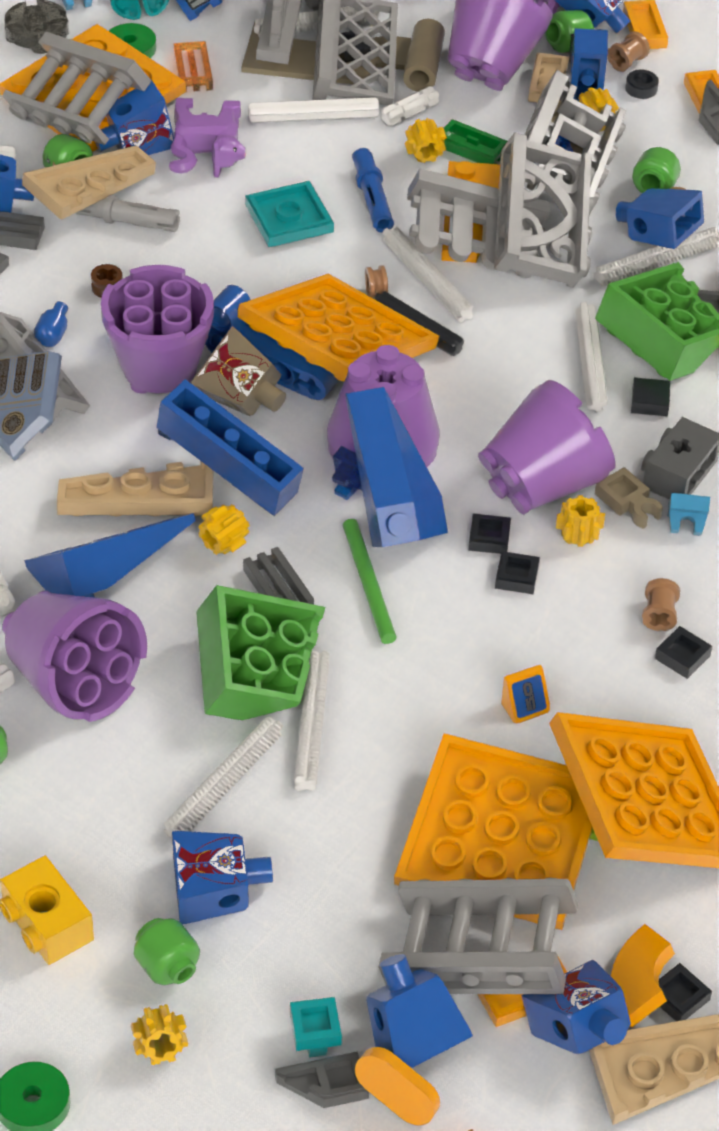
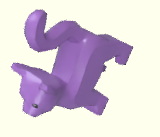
(206, 134)

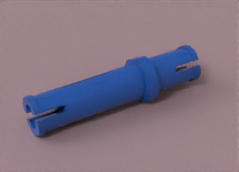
(369, 180)

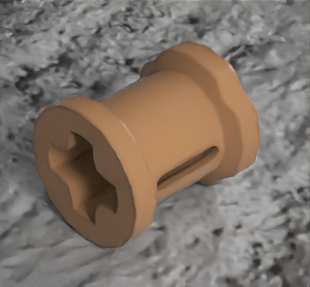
(631, 49)
(660, 608)

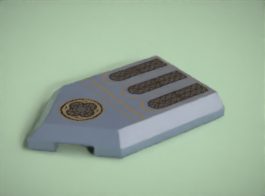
(27, 398)

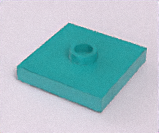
(289, 213)

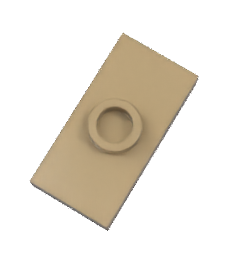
(543, 70)

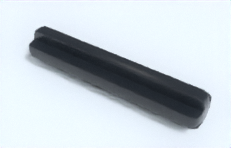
(448, 340)

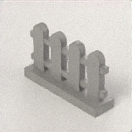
(278, 31)
(464, 204)

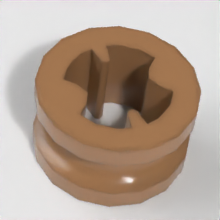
(376, 281)

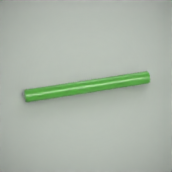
(369, 581)

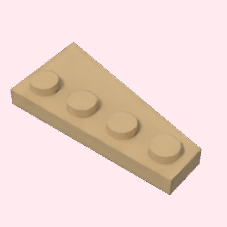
(85, 181)
(166, 492)
(657, 1065)

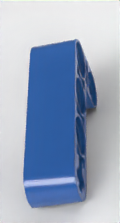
(295, 371)

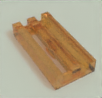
(194, 80)

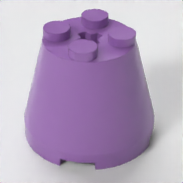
(495, 38)
(157, 326)
(407, 389)
(546, 450)
(76, 651)

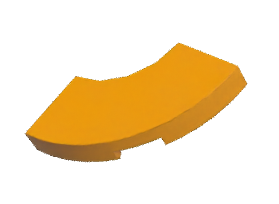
(638, 972)

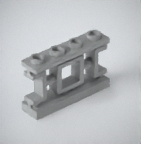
(578, 125)

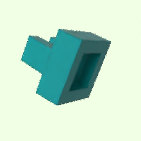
(315, 1025)

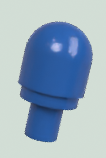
(52, 325)

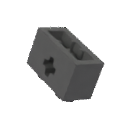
(681, 459)

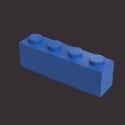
(229, 447)

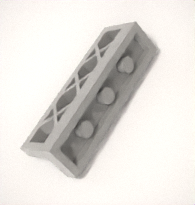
(19, 340)

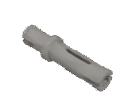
(113, 210)

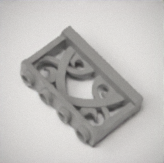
(571, 199)

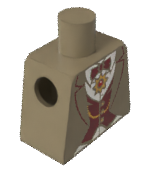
(240, 376)

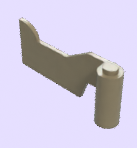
(415, 55)

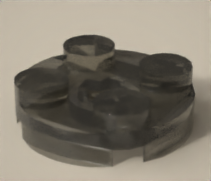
(28, 23)

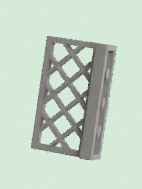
(328, 50)

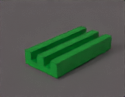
(473, 143)

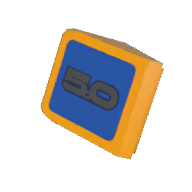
(525, 694)

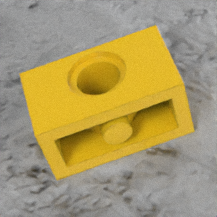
(42, 888)

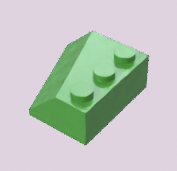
(661, 320)
(254, 652)

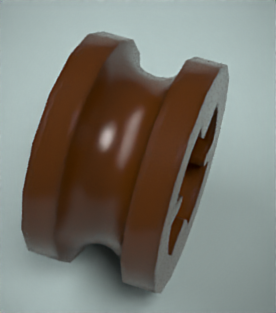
(104, 275)

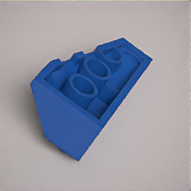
(395, 482)
(101, 564)

